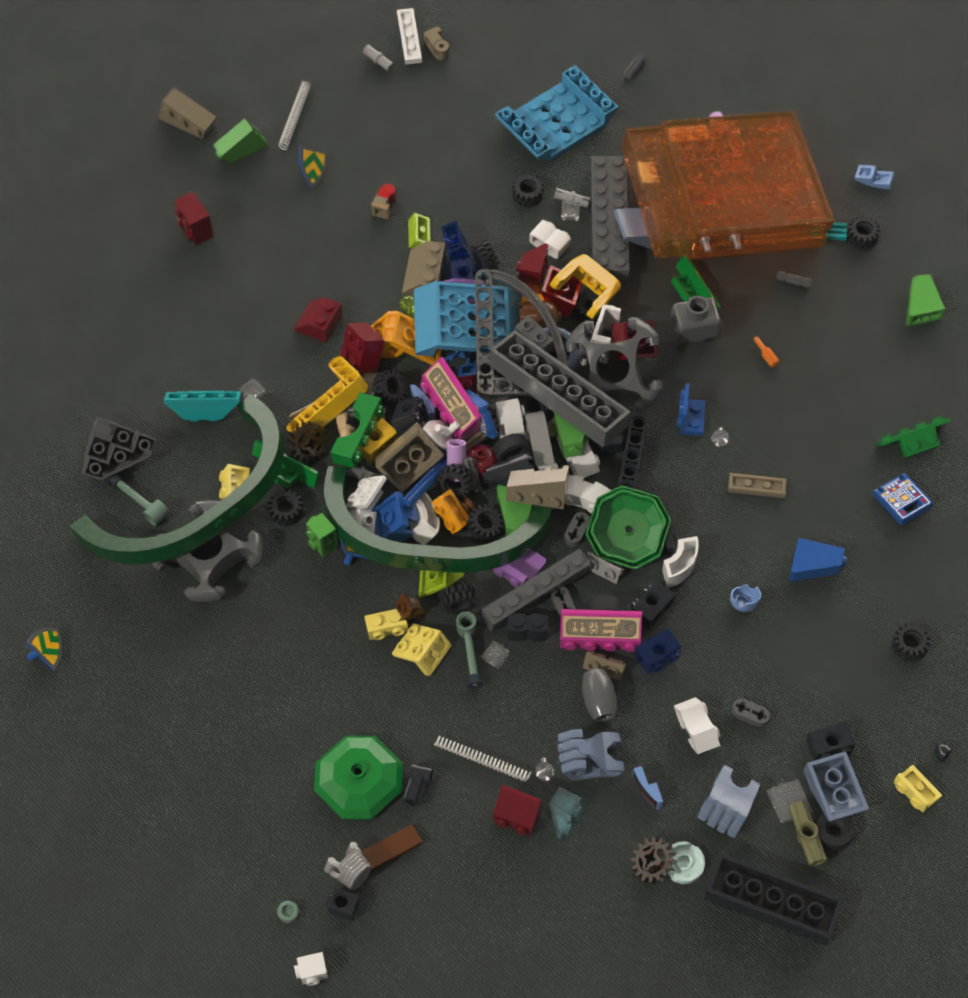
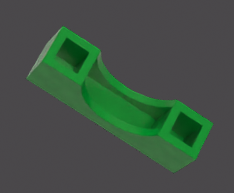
(349, 449)

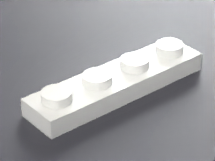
(409, 36)

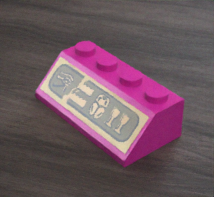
(451, 399)
(600, 629)

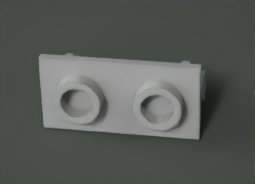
(603, 568)

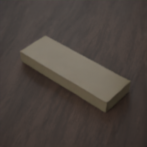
(757, 485)

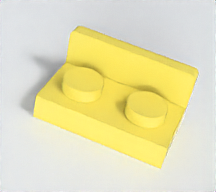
(232, 478)
(385, 624)

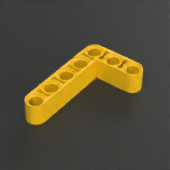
(335, 399)

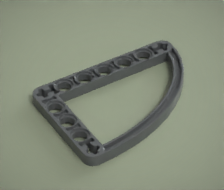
(488, 323)

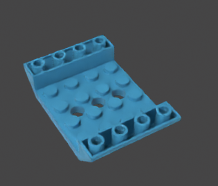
(574, 102)
(443, 318)

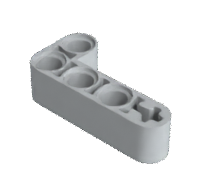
(539, 441)

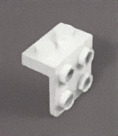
(367, 493)

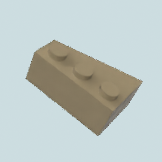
(186, 114)
(539, 488)

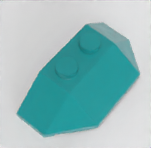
(202, 404)

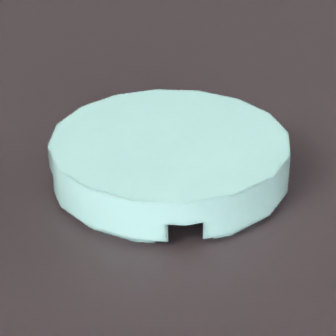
(689, 863)

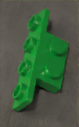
(690, 282)
(917, 439)
(291, 470)

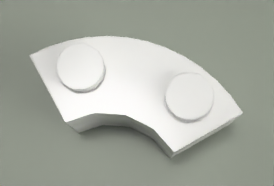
(510, 418)
(584, 464)
(583, 493)
(428, 523)
(681, 563)
(694, 717)

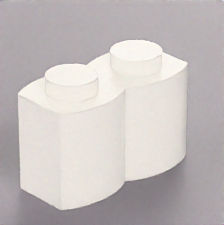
(556, 239)

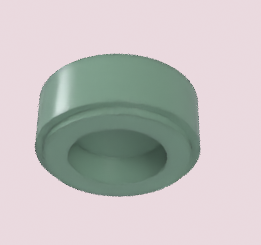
(288, 912)

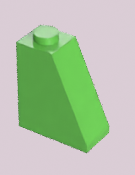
(239, 142)
(923, 301)
(571, 439)
(513, 513)

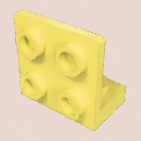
(423, 646)

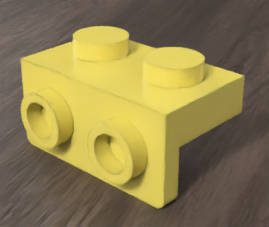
(917, 789)

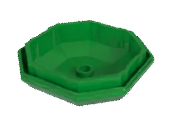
(623, 509)
(363, 794)

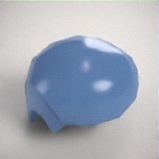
(745, 598)

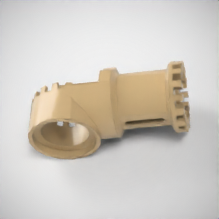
(343, 428)

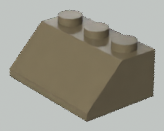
(424, 266)
(408, 457)

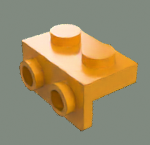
(450, 511)

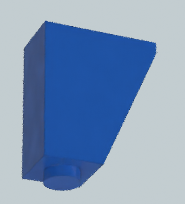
(816, 560)

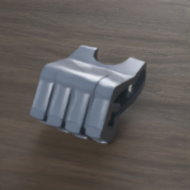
(588, 757)
(727, 803)

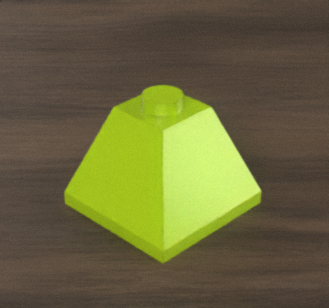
(435, 581)

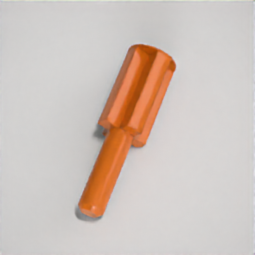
(767, 353)

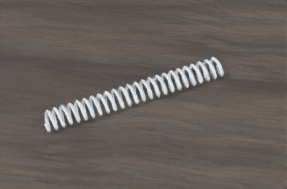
(294, 105)
(482, 760)

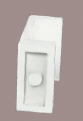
(608, 316)

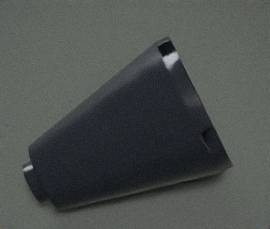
(499, 473)

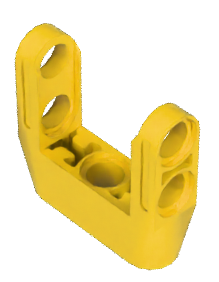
(593, 277)

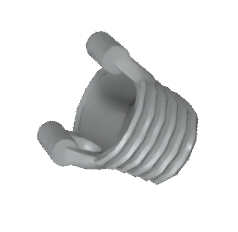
(353, 868)

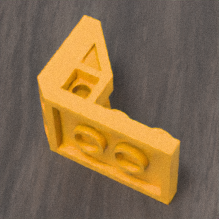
(399, 336)

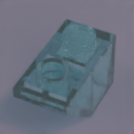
(563, 809)

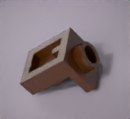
(409, 607)

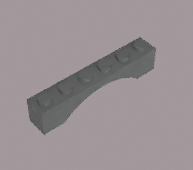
(515, 601)

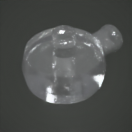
(720, 437)
(544, 770)

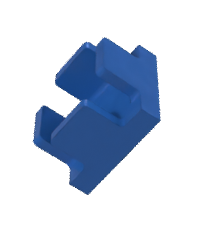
(393, 518)

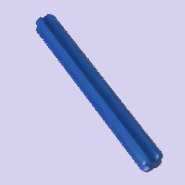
(423, 485)

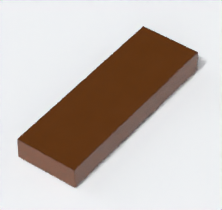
(392, 847)

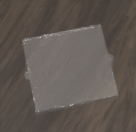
(784, 796)

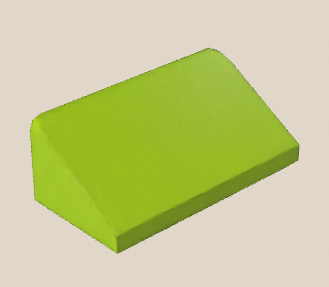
(418, 230)

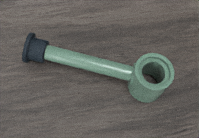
(154, 512)
(467, 633)

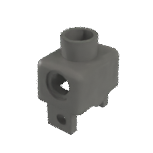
(695, 320)

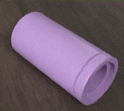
(456, 453)

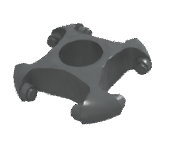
(630, 349)
(211, 570)

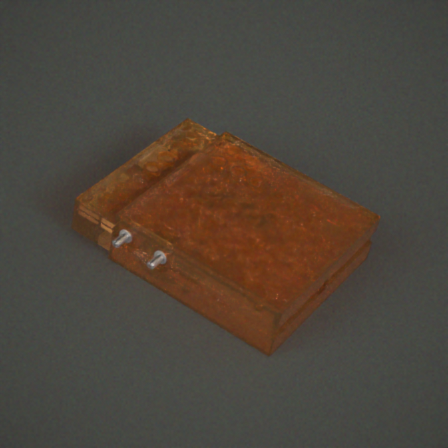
(727, 185)

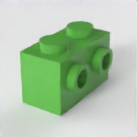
(321, 535)

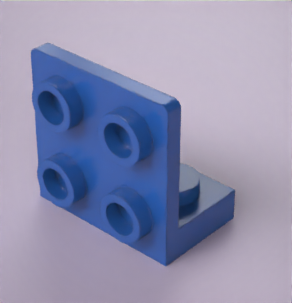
(691, 414)

